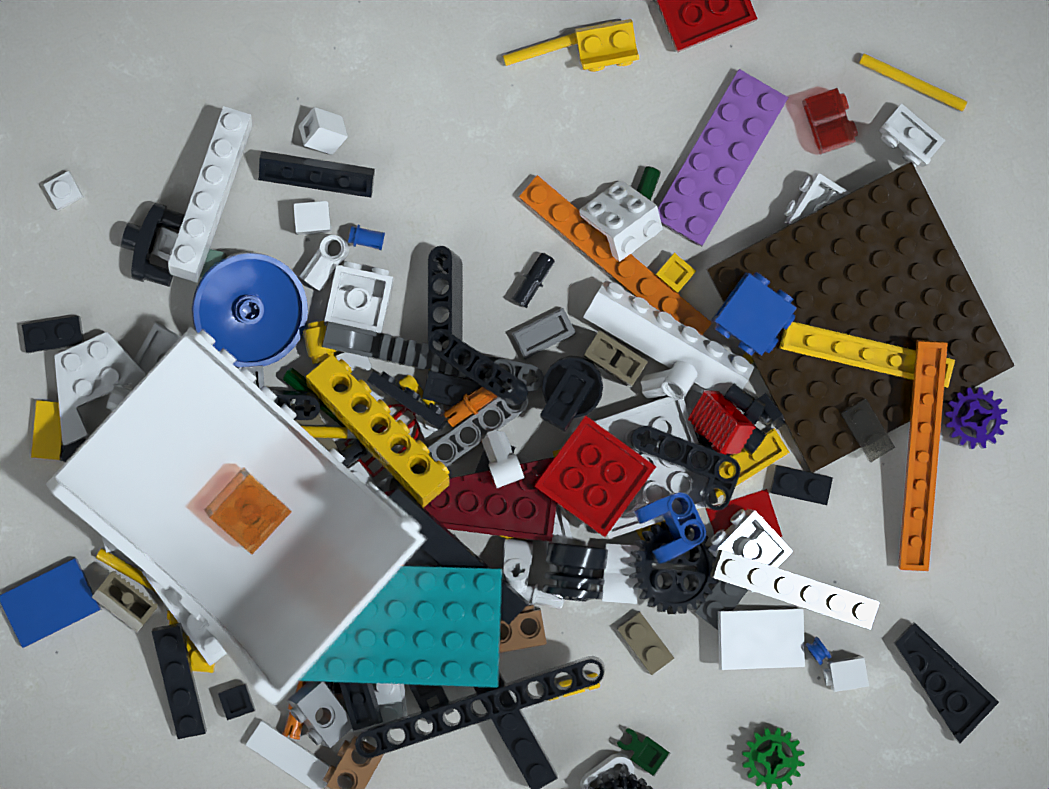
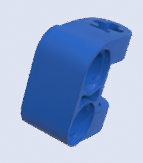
(675, 523)

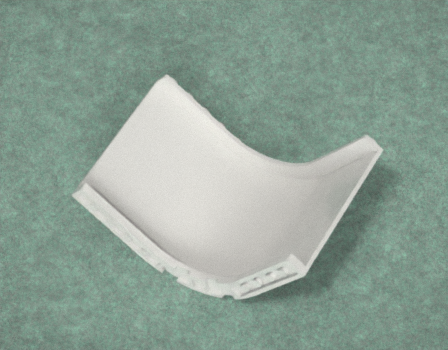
(168, 458)

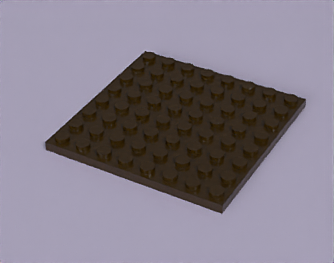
(872, 271)

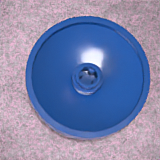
(251, 308)

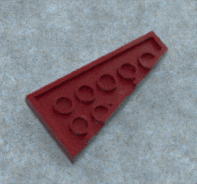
(512, 510)

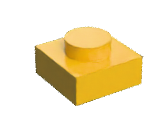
(675, 272)

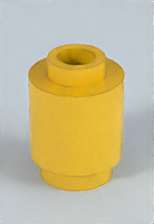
(314, 339)

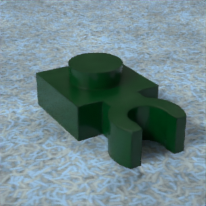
(647, 753)

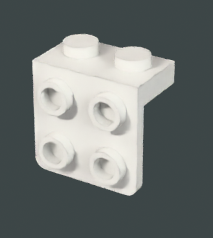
(911, 136)
(623, 217)

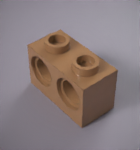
(517, 638)
(358, 773)

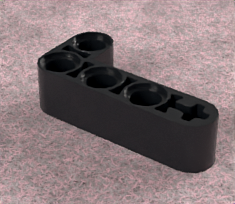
(683, 460)

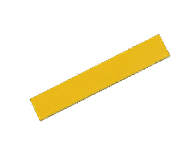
(854, 351)
(768, 452)

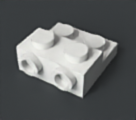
(816, 193)
(359, 297)
(751, 539)

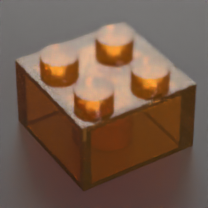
(247, 510)

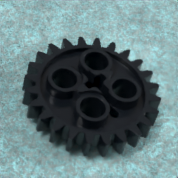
(672, 594)

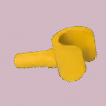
(410, 382)

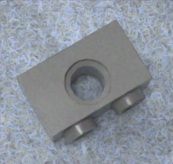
(335, 720)

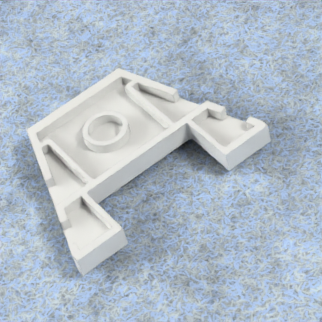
(88, 374)

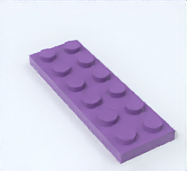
(720, 157)

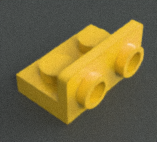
(607, 45)

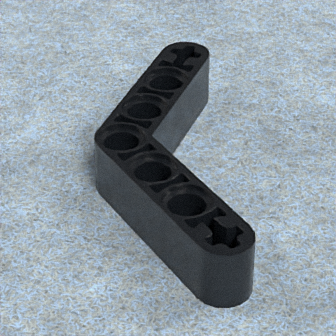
(447, 269)

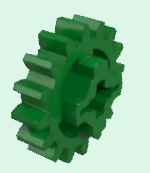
(775, 740)

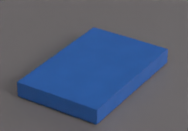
(49, 603)

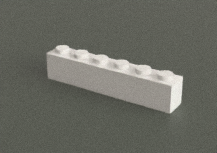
(210, 194)
(666, 338)

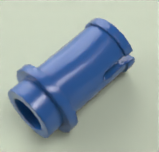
(366, 237)

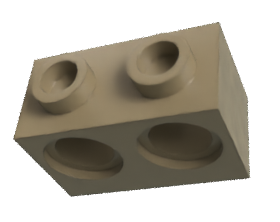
(615, 358)

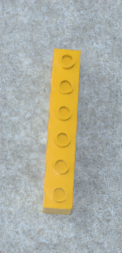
(422, 486)

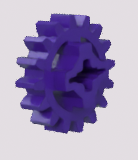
(972, 405)

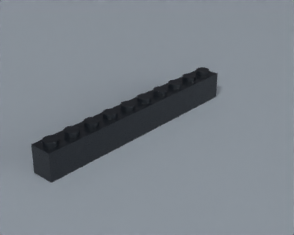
(512, 726)

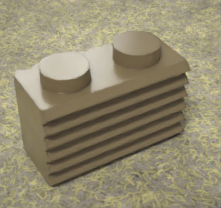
(125, 601)

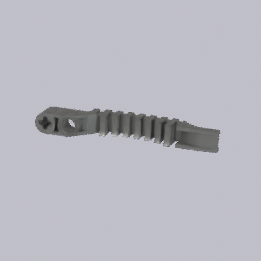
(409, 353)

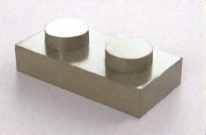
(645, 643)

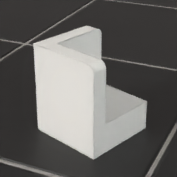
(323, 131)
(312, 218)

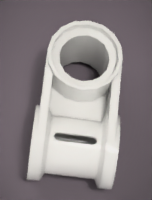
(517, 561)

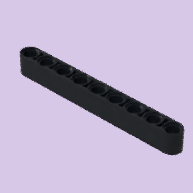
(469, 717)

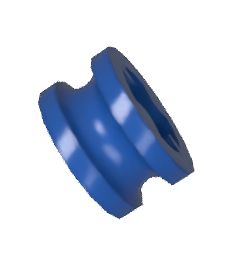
(818, 650)

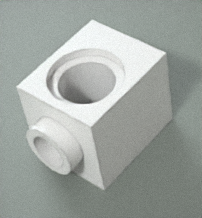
(846, 674)

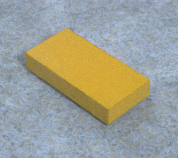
(47, 431)

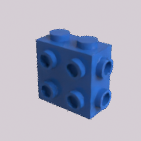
(754, 314)

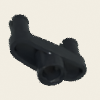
(142, 239)
(752, 410)

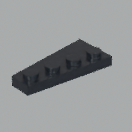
(948, 685)

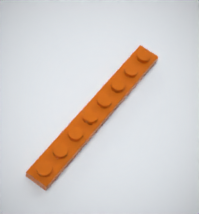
(595, 245)
(922, 455)

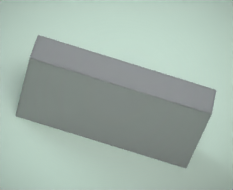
(544, 333)

